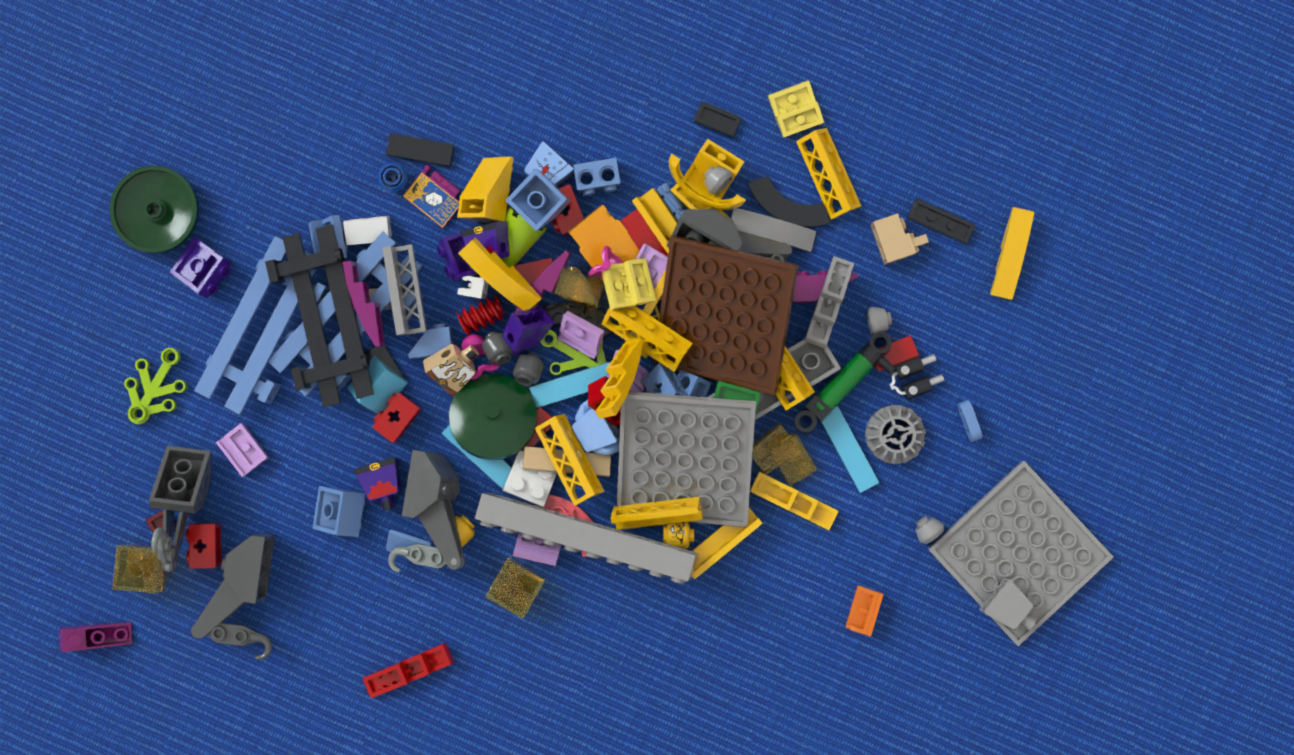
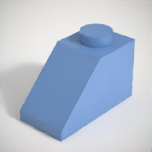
(432, 341)

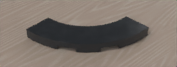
(784, 209)
(583, 311)

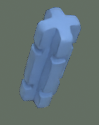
(671, 200)

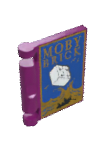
(434, 196)

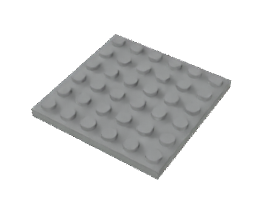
(687, 450)
(1024, 536)

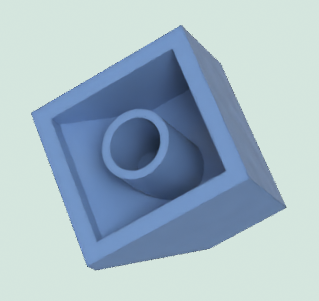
(538, 200)
(338, 511)

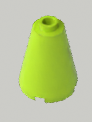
(520, 237)

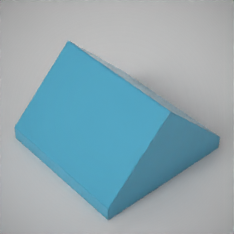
(384, 383)

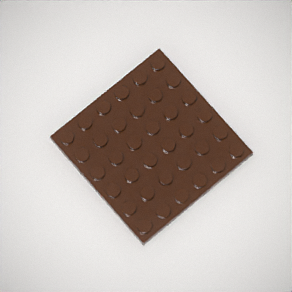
(730, 309)

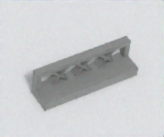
(396, 291)

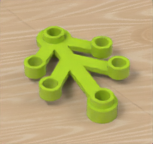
(580, 358)
(153, 388)

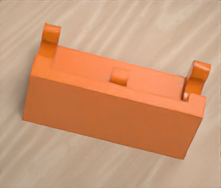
(864, 610)

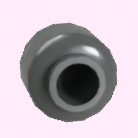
(496, 349)
(528, 369)

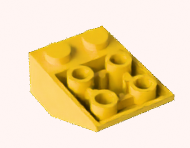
(487, 191)

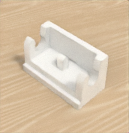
(366, 229)
(478, 287)

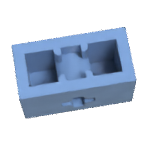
(663, 381)

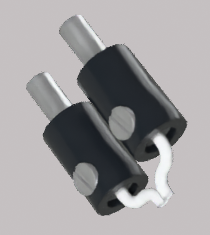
(918, 386)

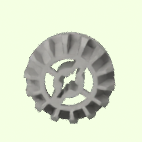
(876, 441)

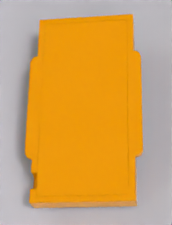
(601, 230)

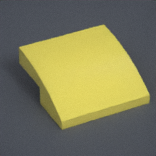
(795, 108)
(628, 284)

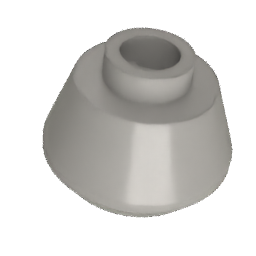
(717, 179)
(878, 319)
(928, 529)

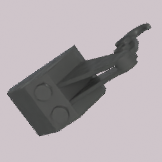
(717, 229)
(244, 581)

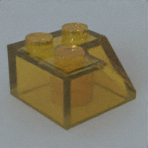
(578, 288)
(138, 569)
(515, 587)

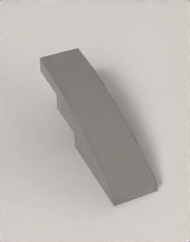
(773, 229)
(829, 302)

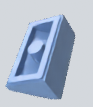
(399, 539)

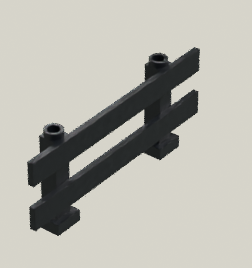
(324, 370)

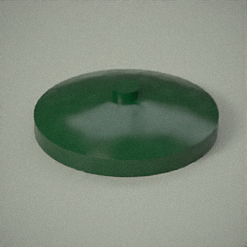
(154, 209)
(493, 417)

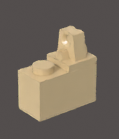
(893, 241)

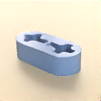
(969, 421)

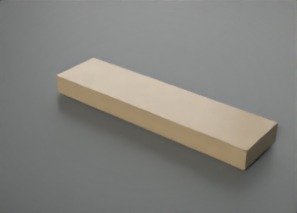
(539, 460)

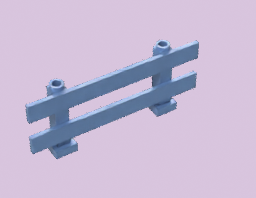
(367, 262)
(249, 378)

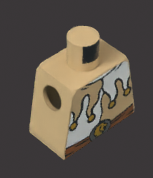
(451, 367)

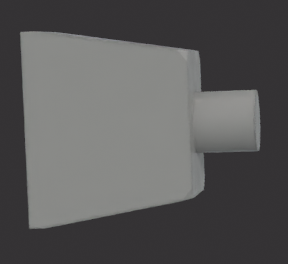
(1009, 606)

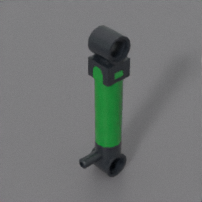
(847, 378)

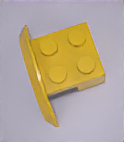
(693, 181)

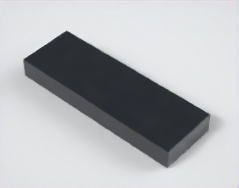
(420, 149)
(940, 221)

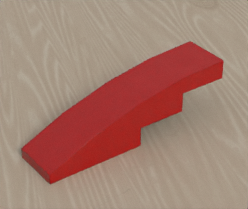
(641, 232)
(408, 670)

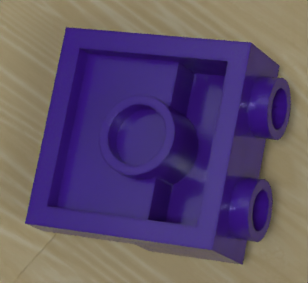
(456, 265)
(201, 268)

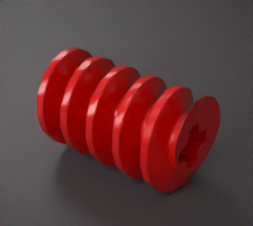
(481, 315)

